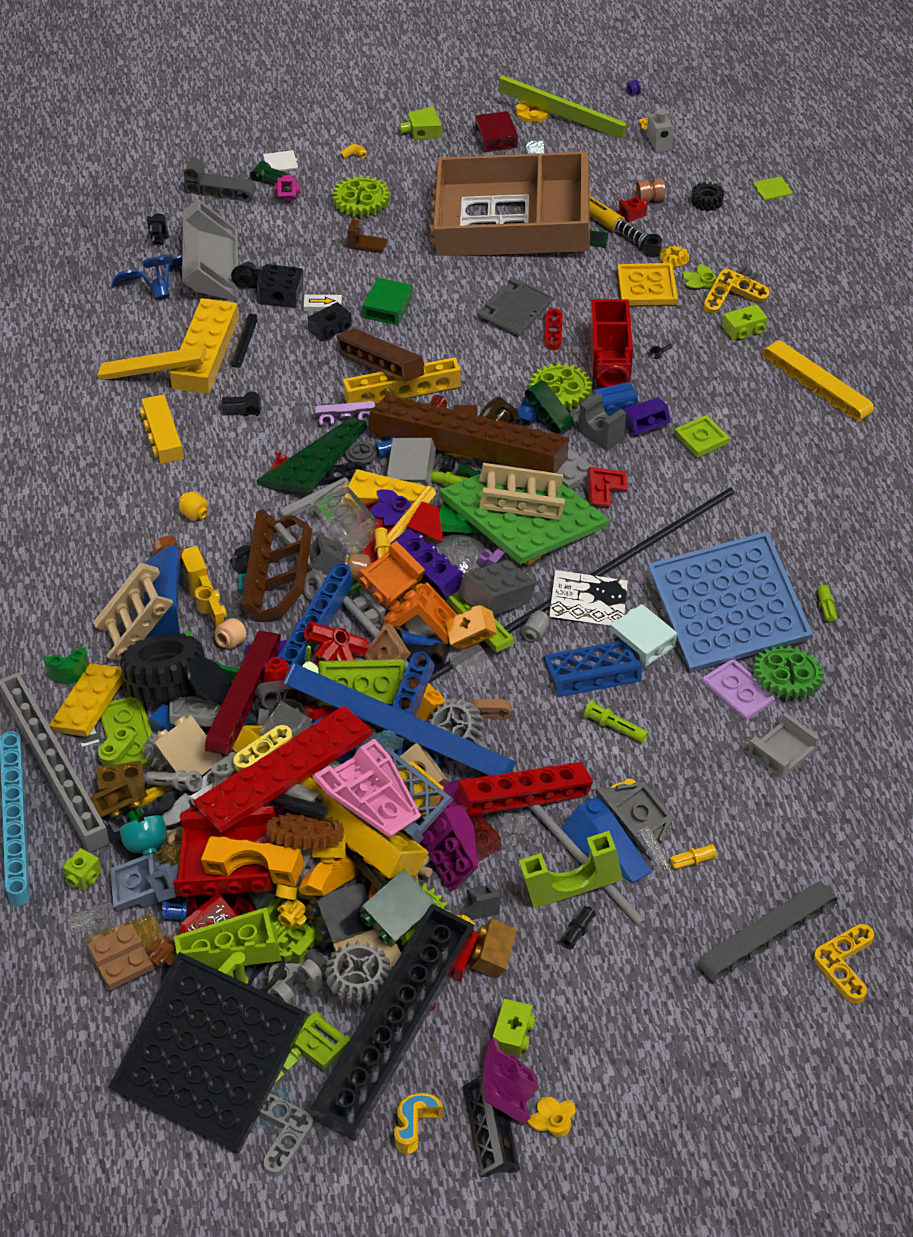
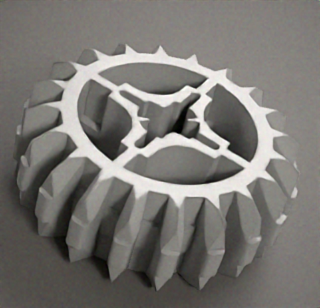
(450, 719)
(360, 963)

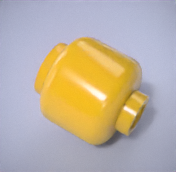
(193, 506)

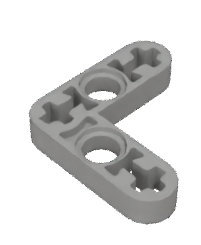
(289, 1131)

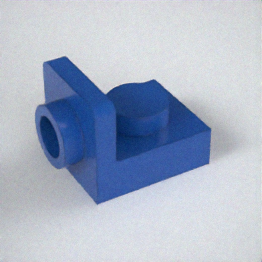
(526, 411)

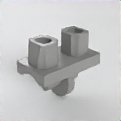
(375, 611)

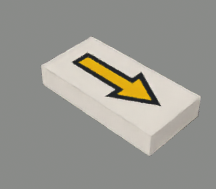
(319, 302)

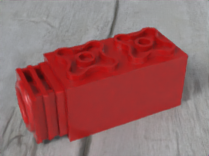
(611, 341)

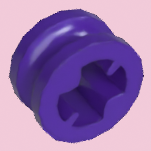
(633, 87)

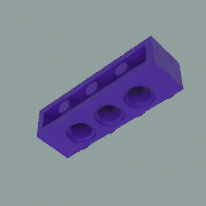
(438, 568)

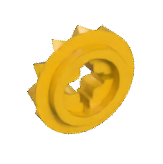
(681, 259)

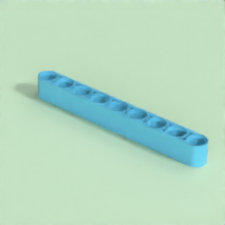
(14, 819)

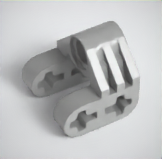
(305, 975)

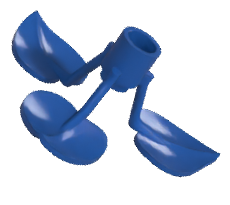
(159, 285)

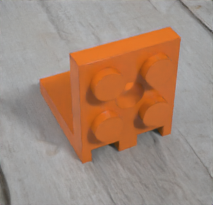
(427, 605)

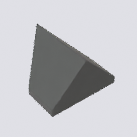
(481, 902)

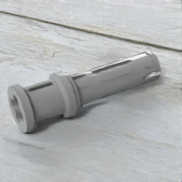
(179, 780)

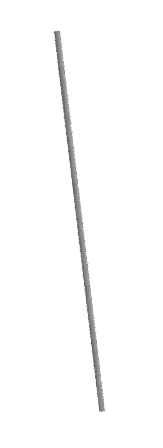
(537, 809)

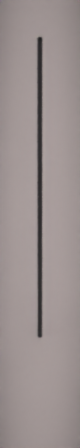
(608, 567)

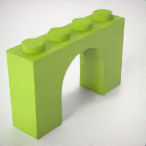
(598, 871)

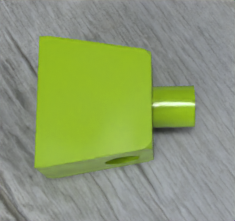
(422, 124)

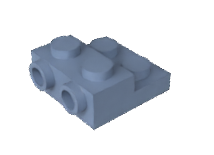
(132, 883)

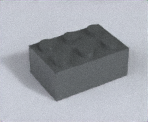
(497, 587)

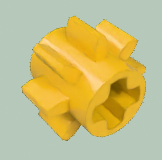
(292, 913)

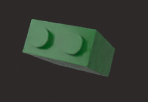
(387, 301)

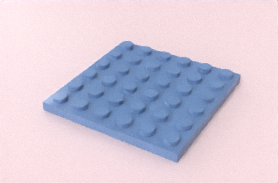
(729, 601)

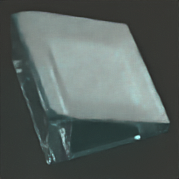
(535, 147)

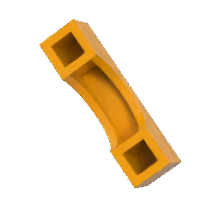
(226, 855)

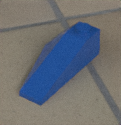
(595, 818)

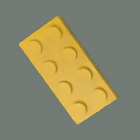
(87, 700)

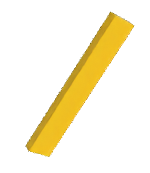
(152, 363)

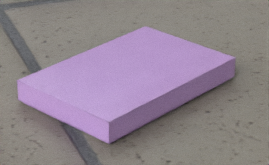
(738, 689)

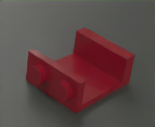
(497, 131)

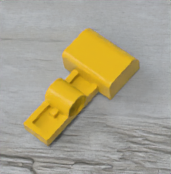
(200, 586)

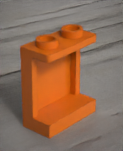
(391, 575)

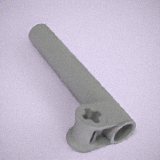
(226, 768)

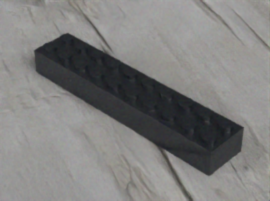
(392, 1022)

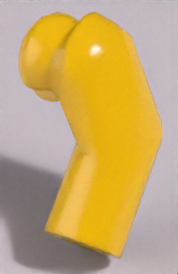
(354, 149)

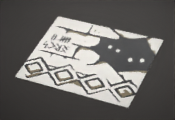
(588, 598)

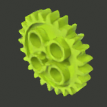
(372, 199)
(566, 382)

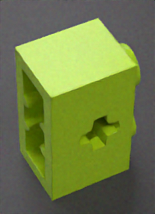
(744, 322)
(517, 1016)

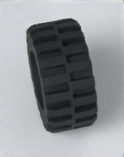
(158, 667)

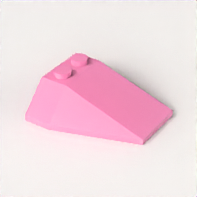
(371, 789)

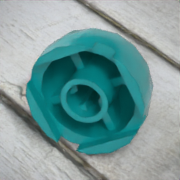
(145, 835)

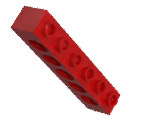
(523, 788)

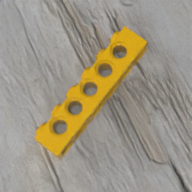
(374, 387)

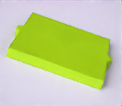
(772, 188)

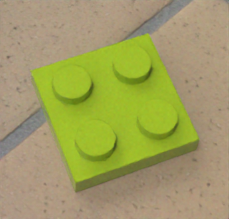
(702, 436)

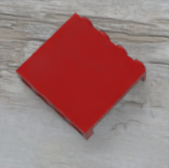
(196, 834)

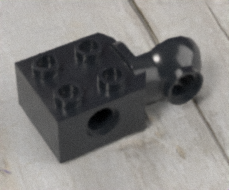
(275, 283)

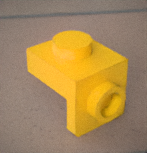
(330, 853)

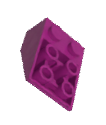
(452, 846)

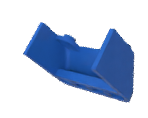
(167, 586)

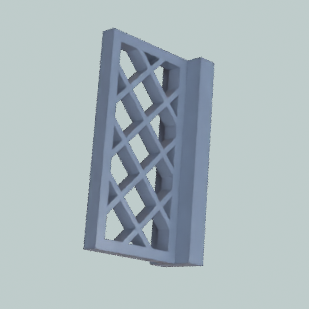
(414, 830)

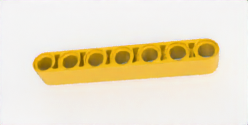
(819, 380)

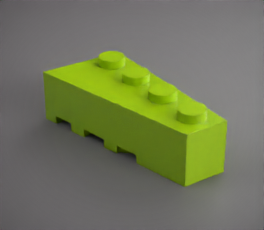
(247, 933)

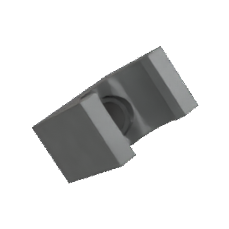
(598, 426)

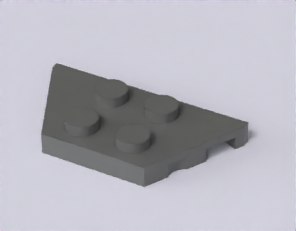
(636, 808)

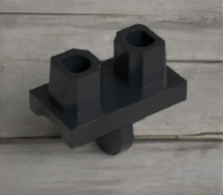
(157, 228)

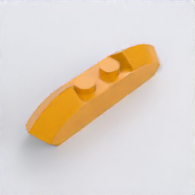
(328, 876)

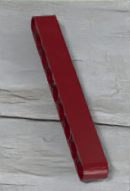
(241, 694)

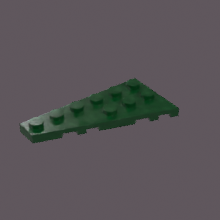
(312, 463)

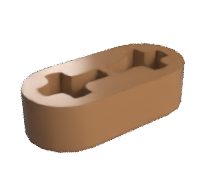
(493, 708)

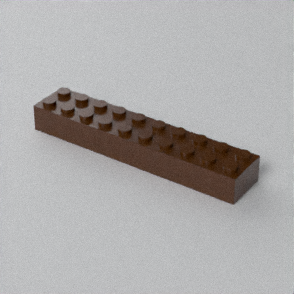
(470, 434)

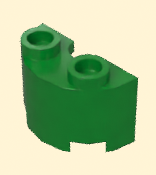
(67, 669)

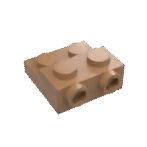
(119, 956)

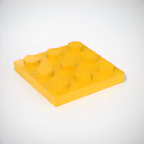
(647, 284)

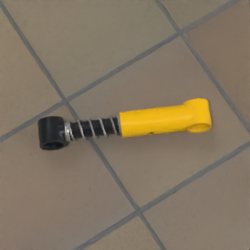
(650, 244)

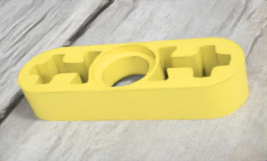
(266, 740)

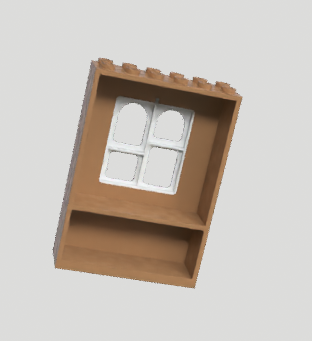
(550, 185)

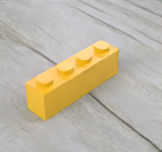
(162, 429)

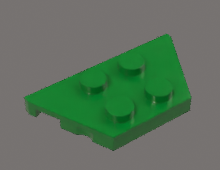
(454, 522)

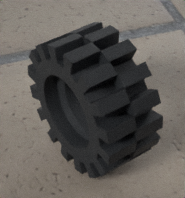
(702, 190)

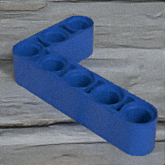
(415, 696)

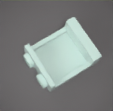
(644, 634)

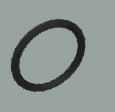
(273, 980)

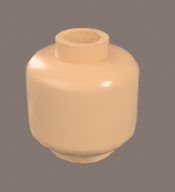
(230, 633)

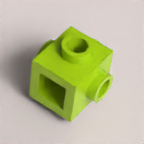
(82, 869)

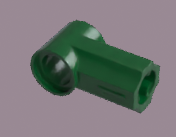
(264, 172)

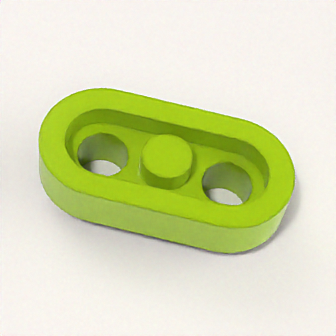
(118, 743)

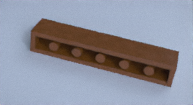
(381, 355)

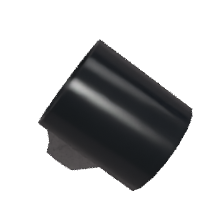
(249, 404)
(437, 648)

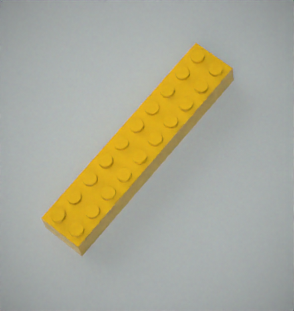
(385, 853)

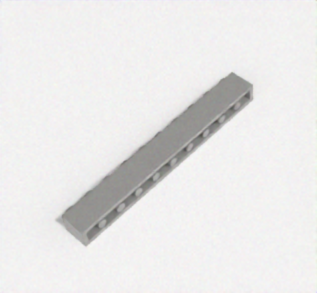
(54, 763)

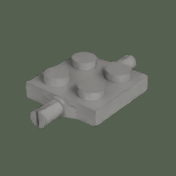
(574, 471)

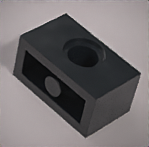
(329, 321)

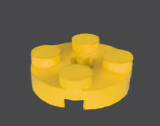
(524, 113)

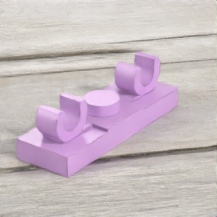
(343, 411)

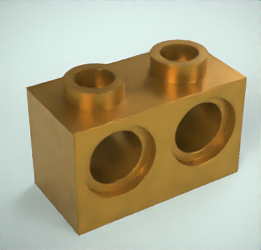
(114, 774)

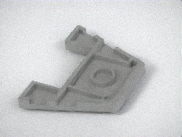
(201, 710)

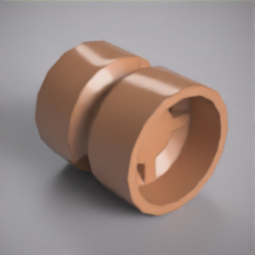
(651, 190)

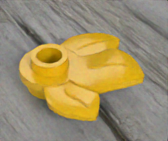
(553, 1116)

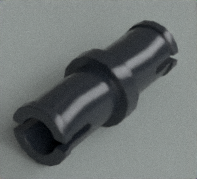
(578, 927)

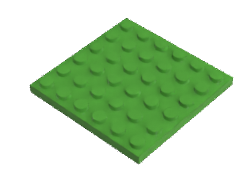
(524, 535)

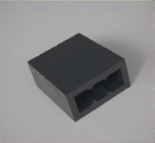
(337, 914)

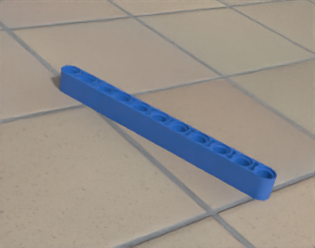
(398, 721)

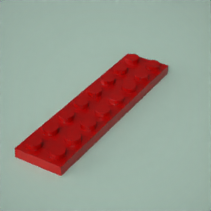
(282, 768)

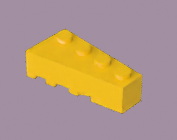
(366, 484)

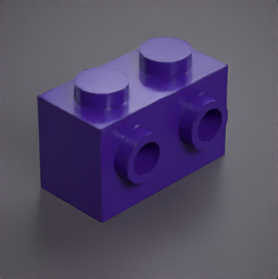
(647, 416)

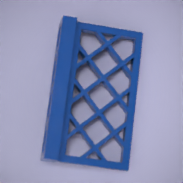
(594, 676)

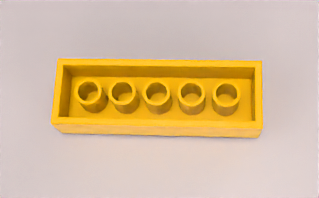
(213, 328)

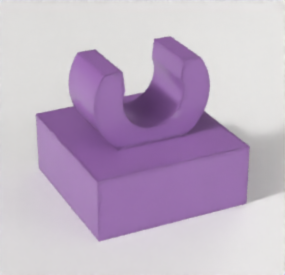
(488, 558)

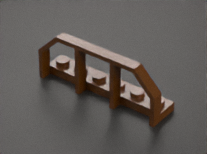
(262, 555)

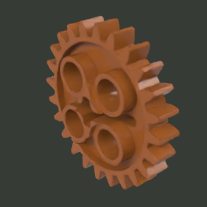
(304, 831)

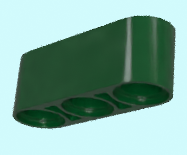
(549, 407)

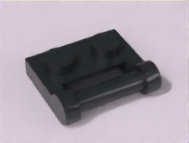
(159, 805)

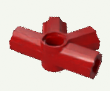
(333, 649)

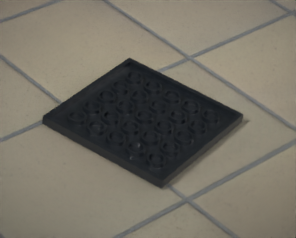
(209, 1051)

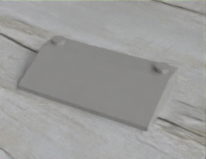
(209, 252)

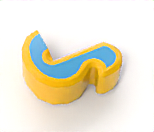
(409, 1110)

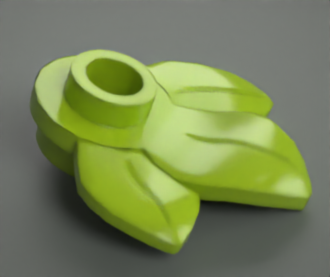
(702, 278)

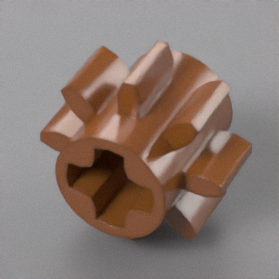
(162, 951)

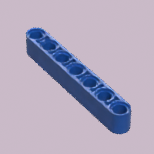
(319, 611)

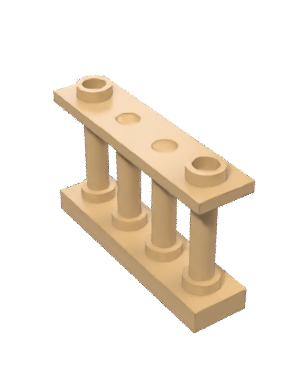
(518, 502)
(121, 604)

